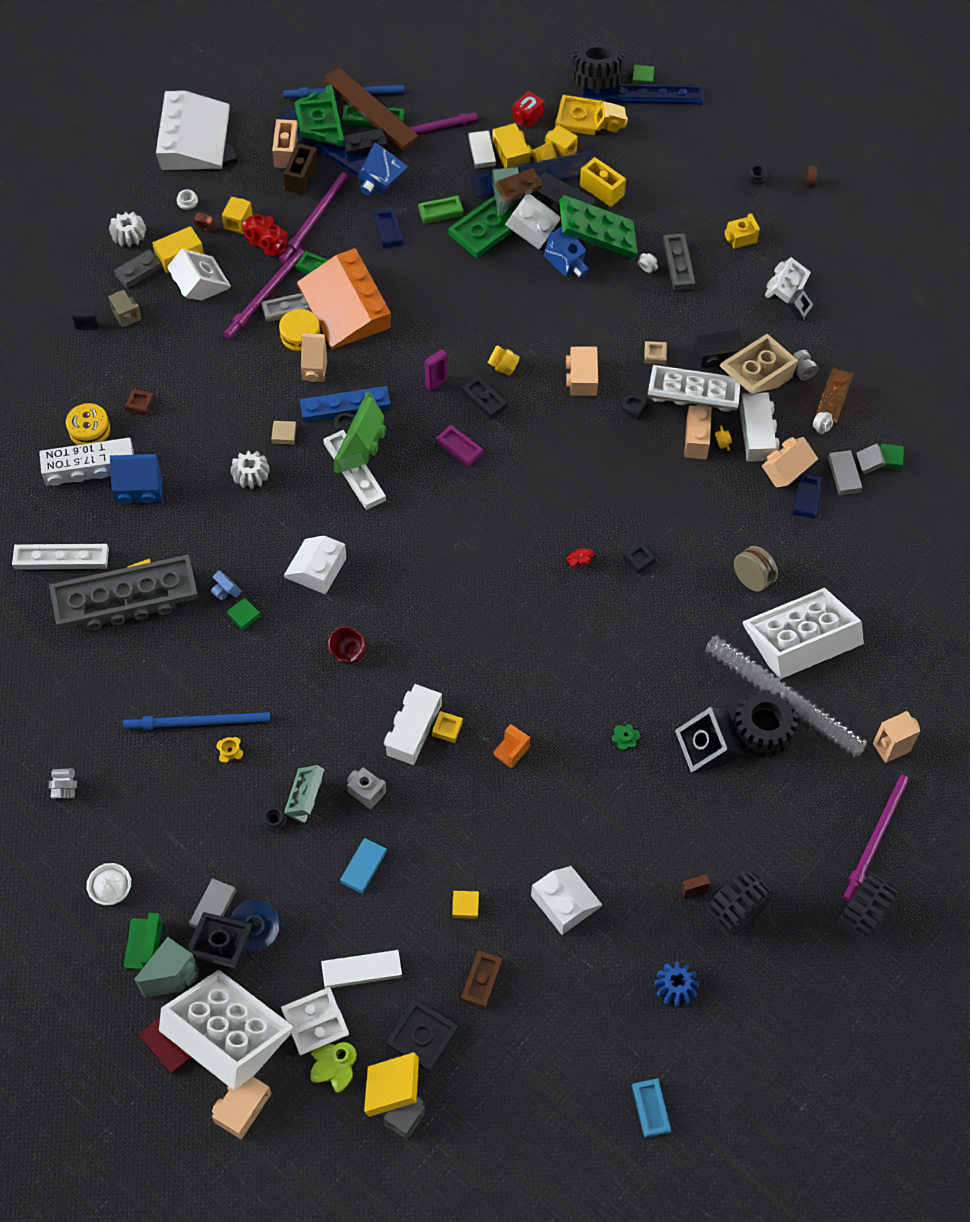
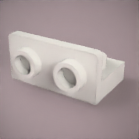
(787, 280)

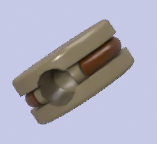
(755, 568)

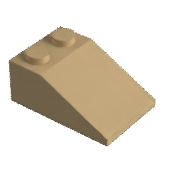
(761, 365)

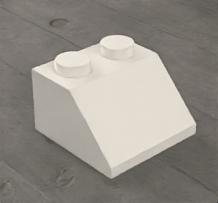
(533, 221)
(197, 275)
(317, 563)
(564, 898)

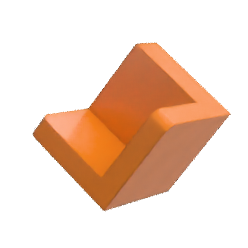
(513, 746)

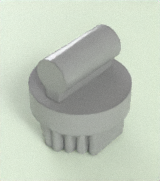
(62, 783)

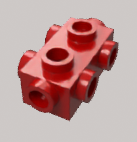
(265, 234)

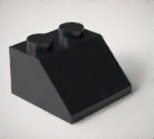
(709, 740)

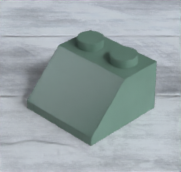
(167, 971)

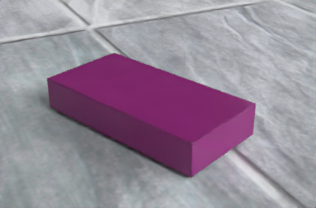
(435, 370)
(459, 445)

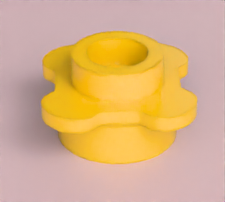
(723, 438)
(225, 744)

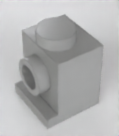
(367, 794)

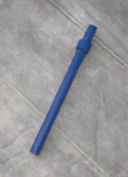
(375, 90)
(149, 723)

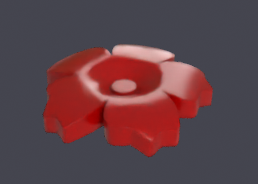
(580, 556)

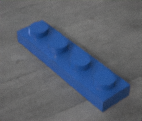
(331, 405)

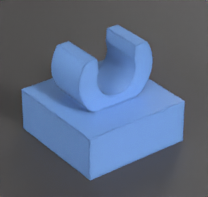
(224, 586)

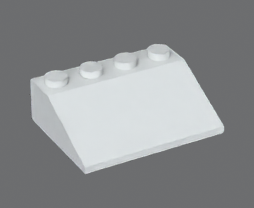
(191, 132)
(694, 388)
(804, 632)
(224, 1028)

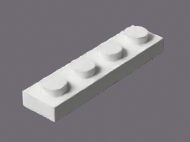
(359, 477)
(60, 556)

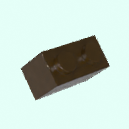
(300, 169)

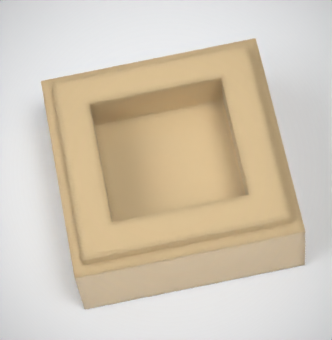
(655, 352)
(283, 432)

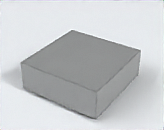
(871, 458)

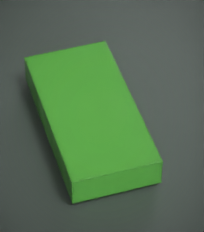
(441, 209)

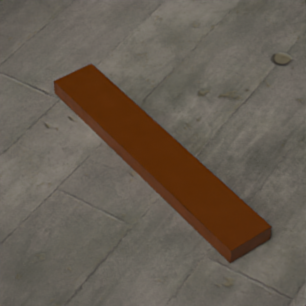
(371, 109)

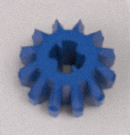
(669, 977)

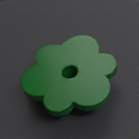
(622, 741)

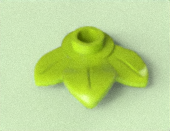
(331, 1067)

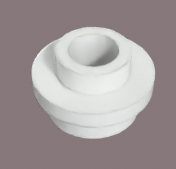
(187, 199)
(648, 262)
(823, 422)

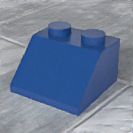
(136, 478)

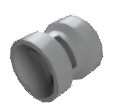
(805, 367)

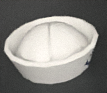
(109, 884)

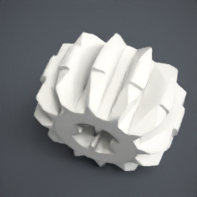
(127, 229)
(250, 469)

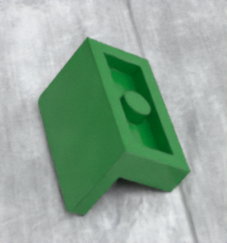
(142, 941)

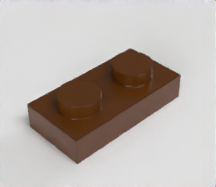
(518, 185)
(481, 979)

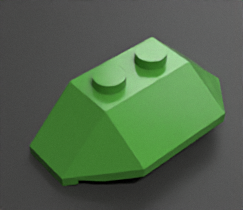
(361, 437)

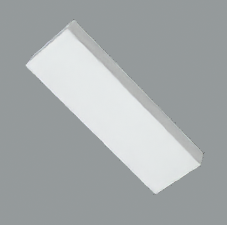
(361, 969)

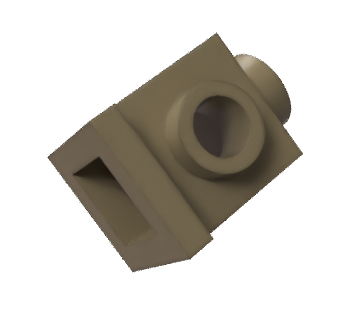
(124, 308)

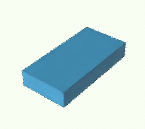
(363, 865)
(651, 1108)

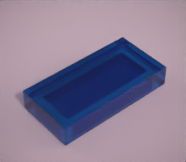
(388, 228)
(807, 496)

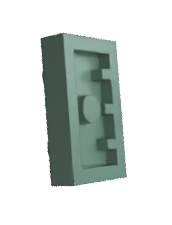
(304, 792)

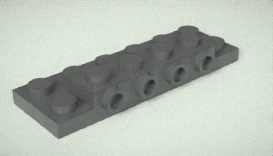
(123, 593)

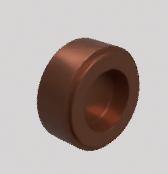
(811, 176)
(204, 222)

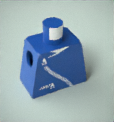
(380, 171)
(566, 253)

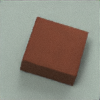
(139, 402)
(695, 886)

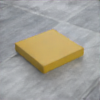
(577, 114)
(391, 1084)

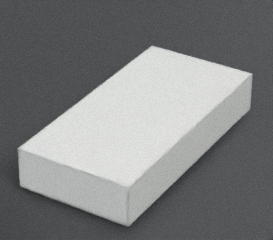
(482, 149)

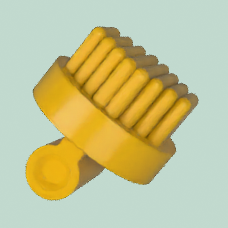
(503, 360)

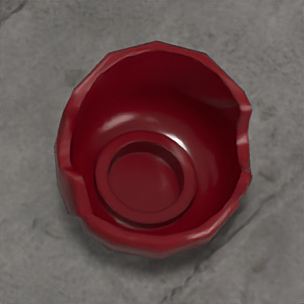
(347, 645)

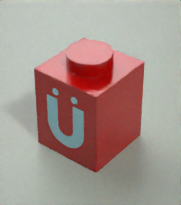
(528, 109)

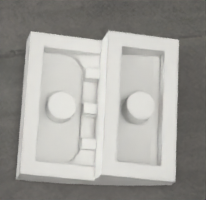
(315, 1021)

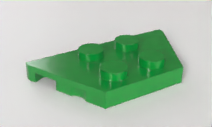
(319, 117)

